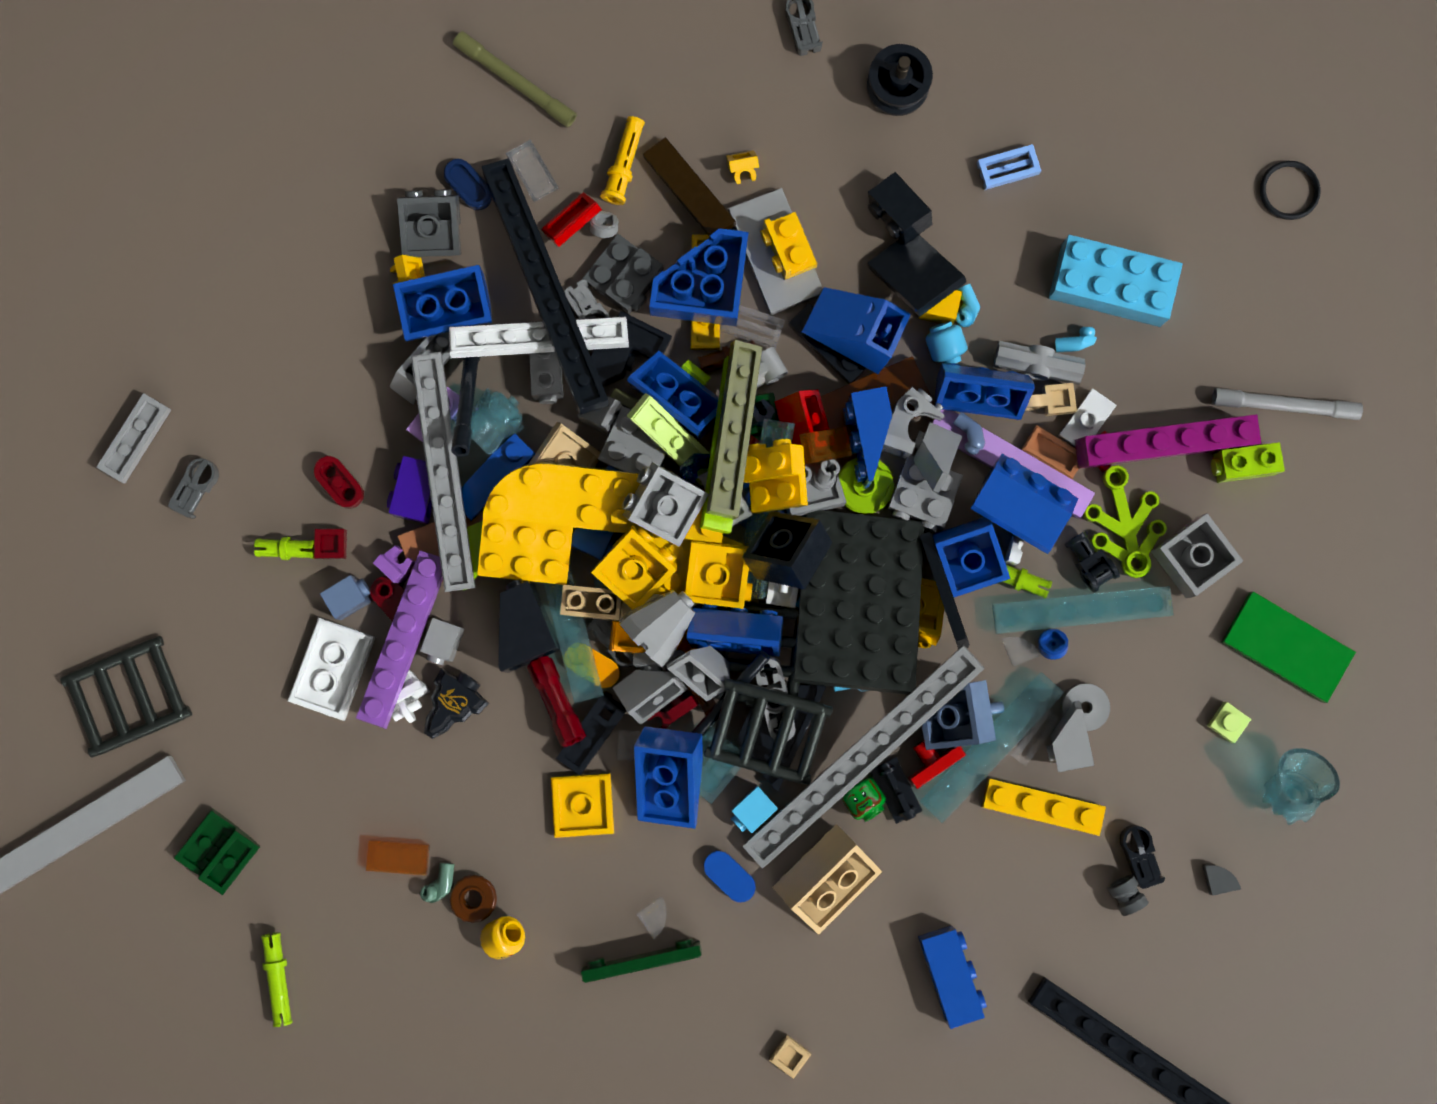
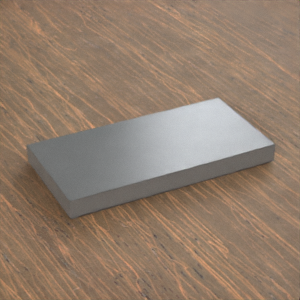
(776, 291)

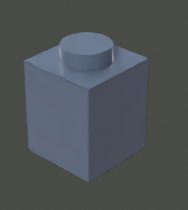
(346, 597)

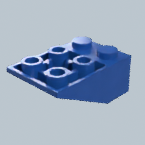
(857, 326)
(869, 418)

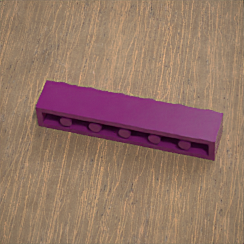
(1167, 441)

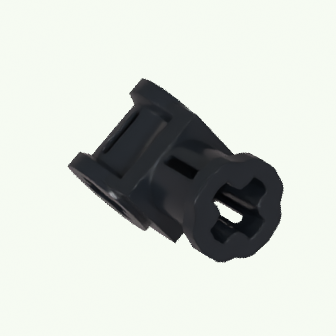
(1092, 562)

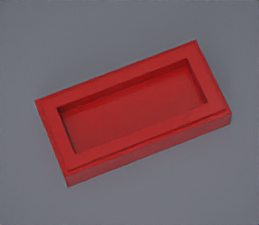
(571, 219)

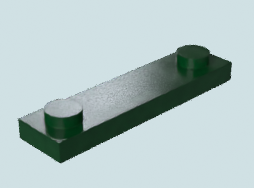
(599, 969)

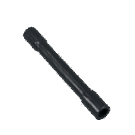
(462, 431)

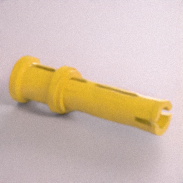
(620, 172)

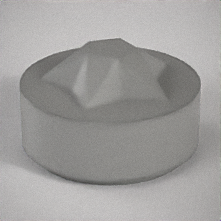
(604, 225)

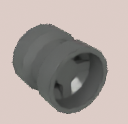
(1127, 895)

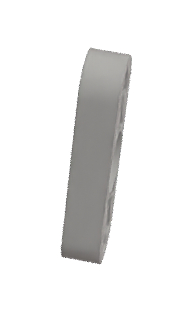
(762, 679)

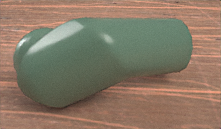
(441, 886)

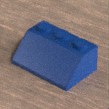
(443, 301)
(983, 391)
(677, 393)
(1024, 503)
(736, 630)

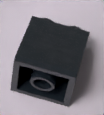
(523, 627)

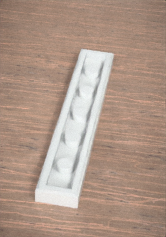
(532, 337)

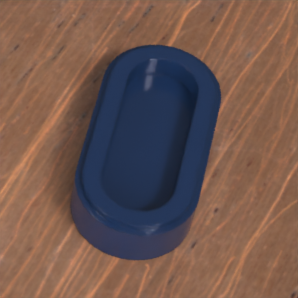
(467, 184)

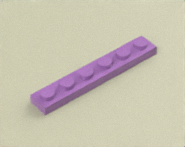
(402, 641)

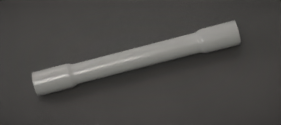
(1334, 408)

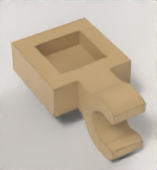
(1056, 400)

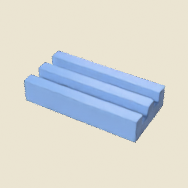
(986, 174)

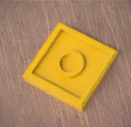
(582, 805)

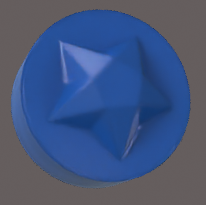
(1053, 644)

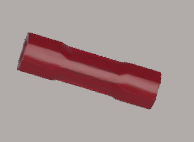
(564, 720)

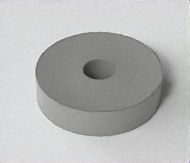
(1095, 697)

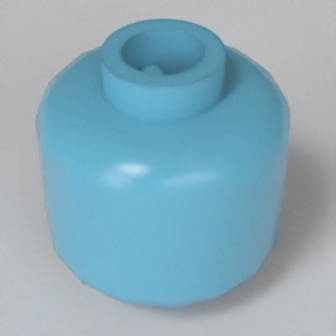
(946, 343)

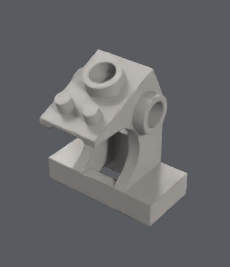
(897, 437)

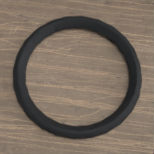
(1317, 190)

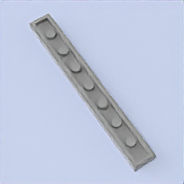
(443, 472)
(89, 822)

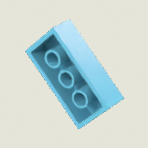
(1115, 281)

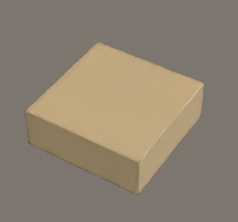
(790, 1056)

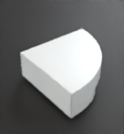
(1014, 551)

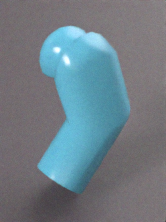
(969, 308)

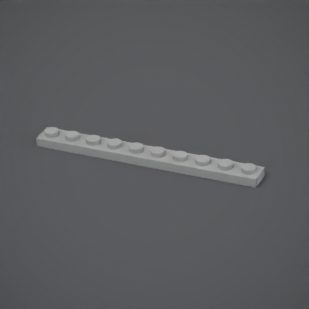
(863, 756)

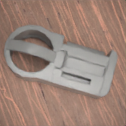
(583, 301)

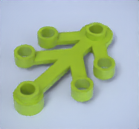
(1126, 526)

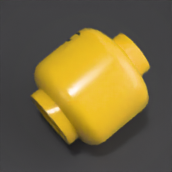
(502, 937)

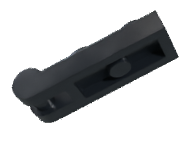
(597, 731)

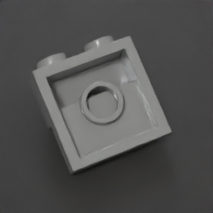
(917, 501)
(664, 503)

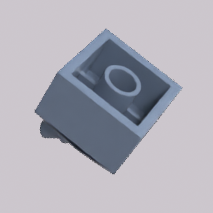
(963, 719)

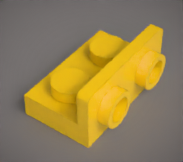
(789, 245)

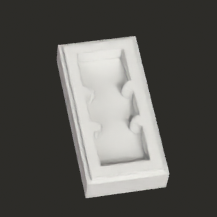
(1088, 418)

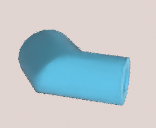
(1072, 344)

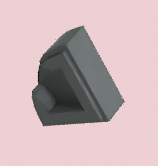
(1219, 880)

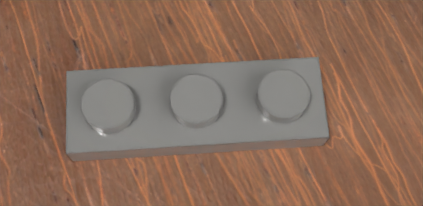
(134, 438)

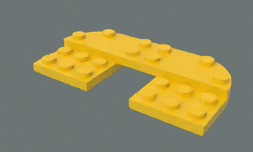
(534, 514)

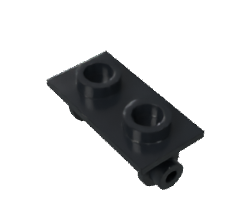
(897, 790)

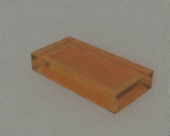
(825, 445)
(397, 857)

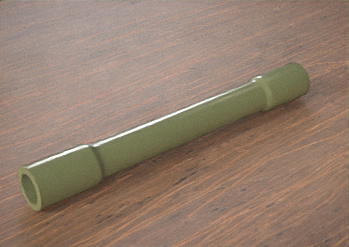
(551, 105)

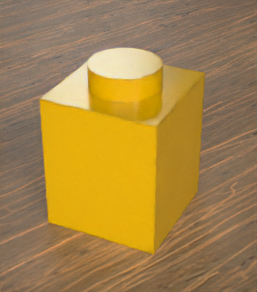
(945, 310)

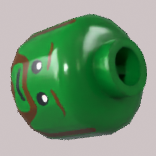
(864, 800)

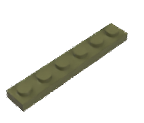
(734, 430)

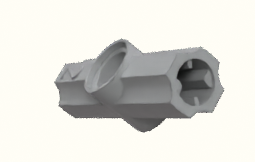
(1039, 362)

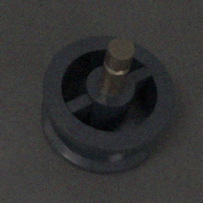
(899, 79)

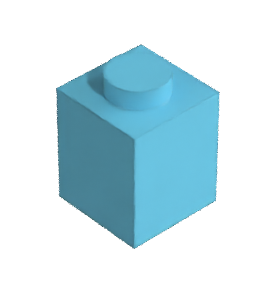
(753, 810)

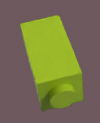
(1247, 462)

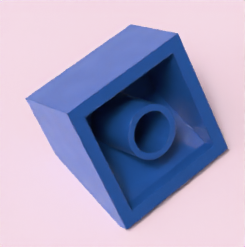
(971, 556)

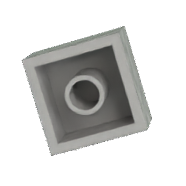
(630, 447)
(1197, 556)

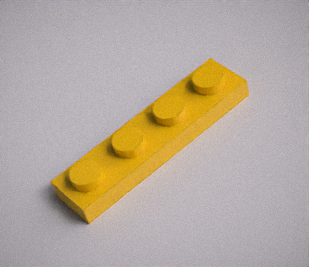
(1043, 807)

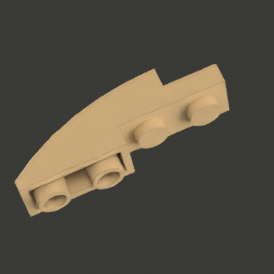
(593, 603)

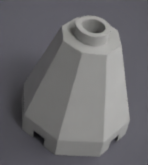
(659, 624)

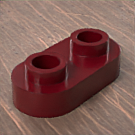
(339, 483)
(388, 603)

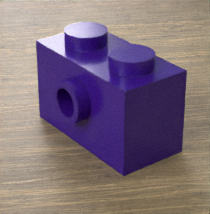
(412, 491)

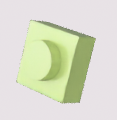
(1229, 722)

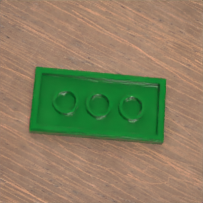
(1288, 647)

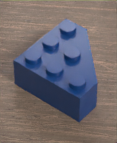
(704, 281)

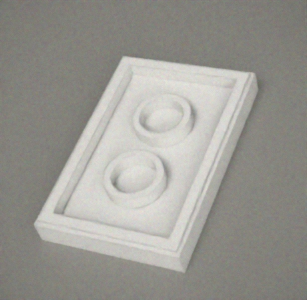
(331, 669)

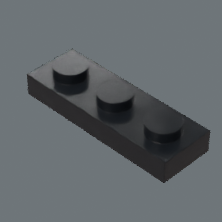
(845, 367)

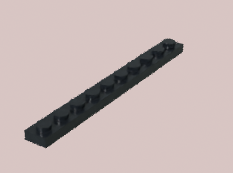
(545, 287)

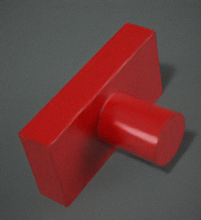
(933, 763)

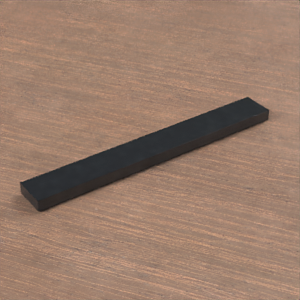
(1120, 1046)

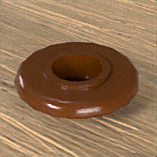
(462, 909)

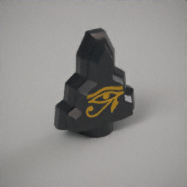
(453, 702)

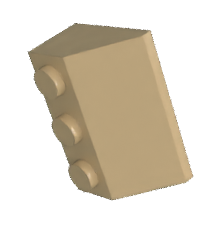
(827, 879)

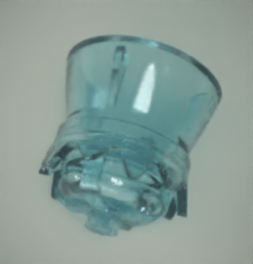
(494, 420)
(1301, 785)

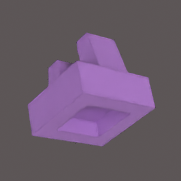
(390, 566)

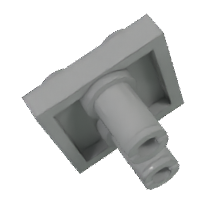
(823, 488)

